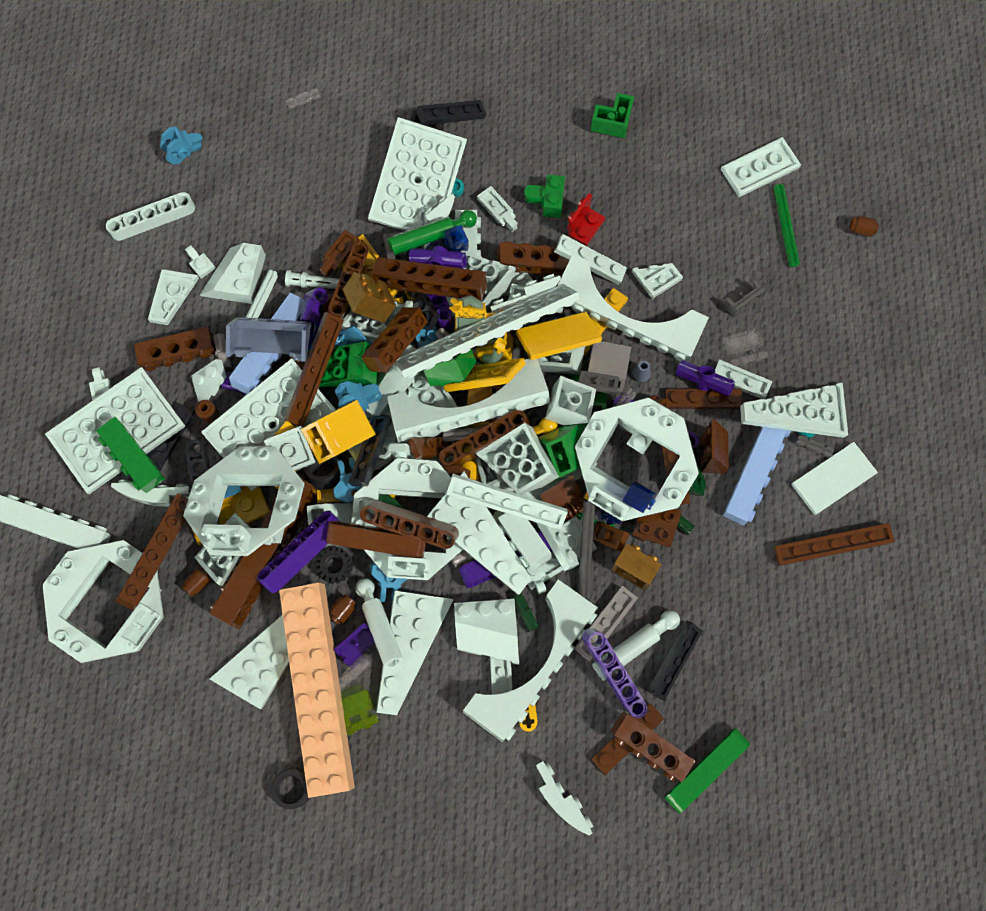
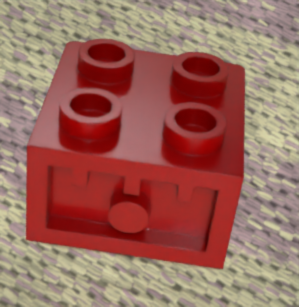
(584, 222)

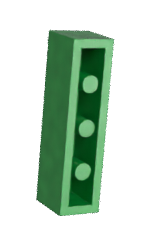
(130, 454)

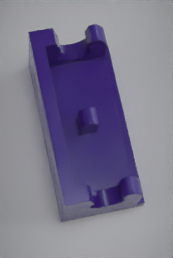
(355, 645)

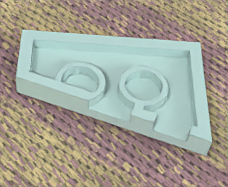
(170, 294)

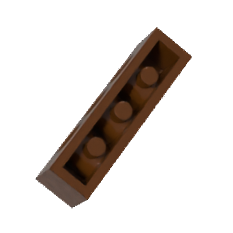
(526, 263)
(394, 339)
(146, 350)
(680, 762)

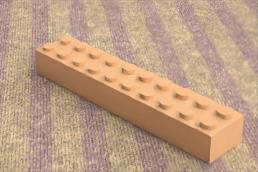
(316, 690)

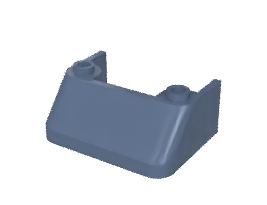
(268, 336)

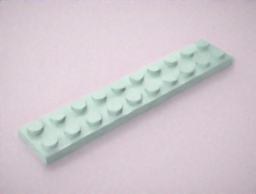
(484, 330)

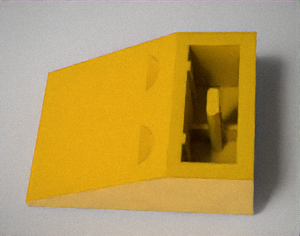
(338, 431)

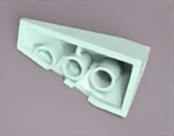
(390, 384)

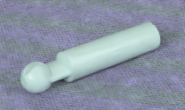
(379, 625)
(641, 640)

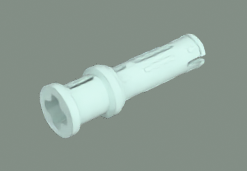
(304, 277)

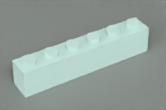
(50, 525)

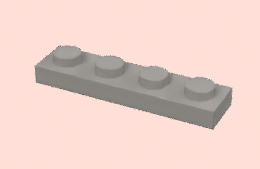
(609, 618)

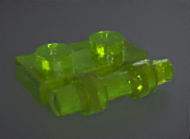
(358, 705)

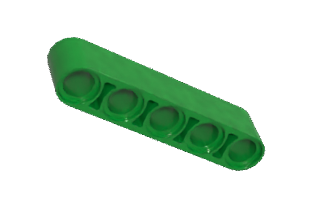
(707, 770)

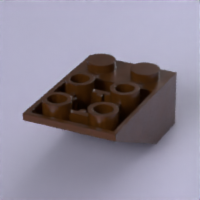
(714, 449)

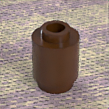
(864, 226)
(207, 411)
(196, 581)
(342, 609)

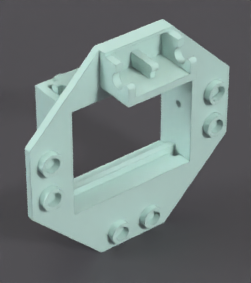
(655, 423)
(243, 468)
(406, 478)
(72, 581)

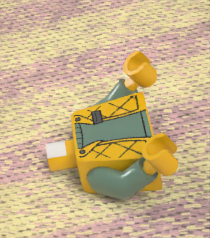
(468, 311)
(495, 349)

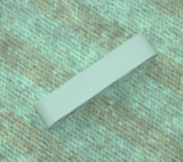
(141, 216)

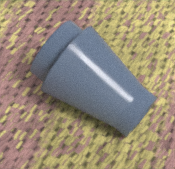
(642, 371)

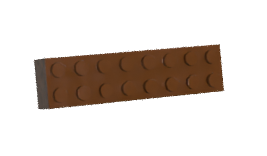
(243, 587)

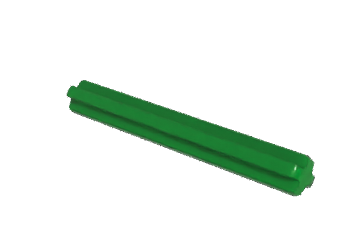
(786, 225)

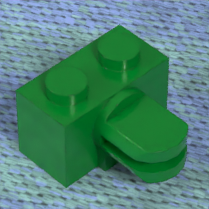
(548, 196)

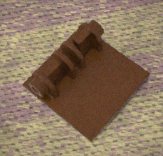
(565, 495)
(658, 527)

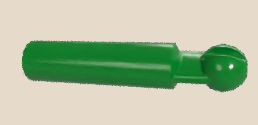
(429, 232)

